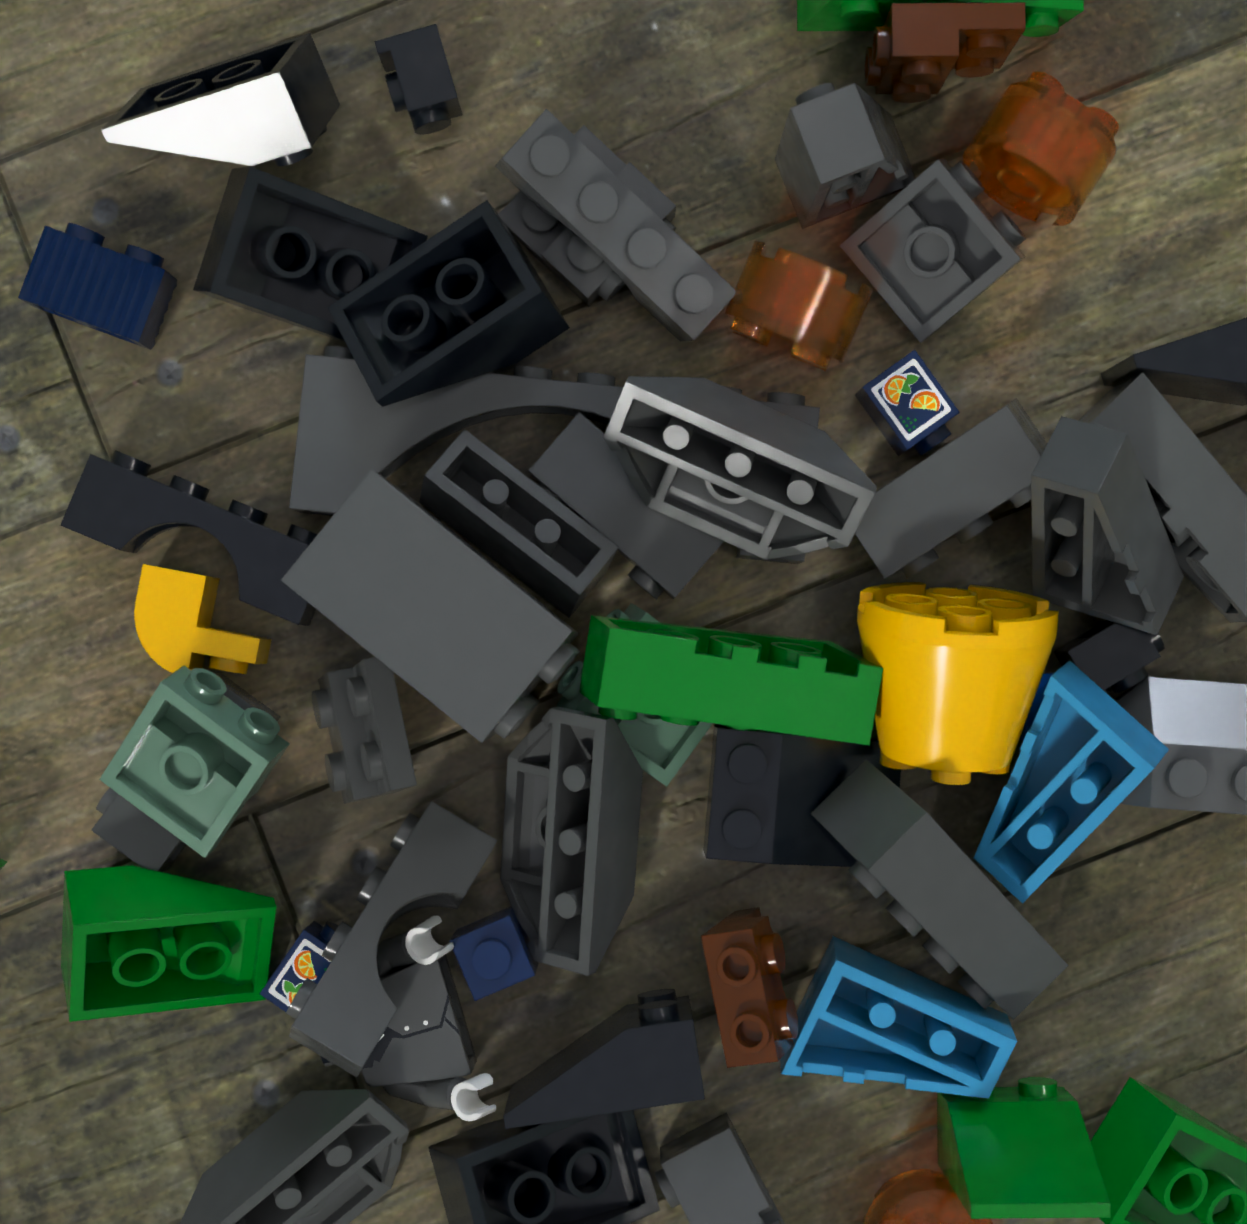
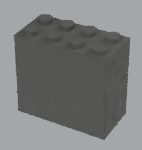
(433, 609)

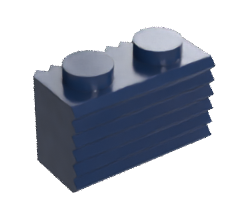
(99, 286)

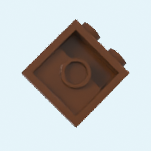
(928, 40)
(747, 989)

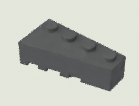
(1191, 491)
(938, 891)
(714, 1177)

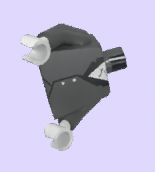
(427, 1039)

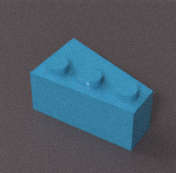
(1066, 781)
(896, 1027)

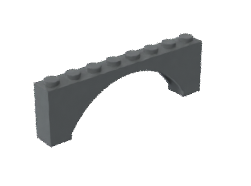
(349, 433)

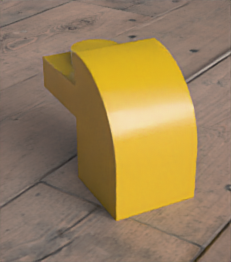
(175, 622)

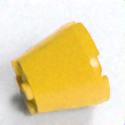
(954, 673)

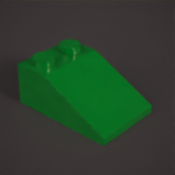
(160, 943)
(1020, 1153)
(1168, 1163)

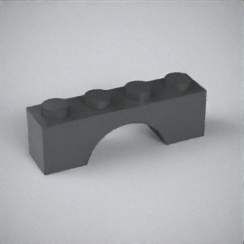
(626, 233)
(349, 1006)

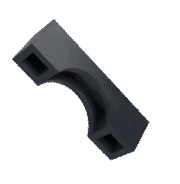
(128, 509)

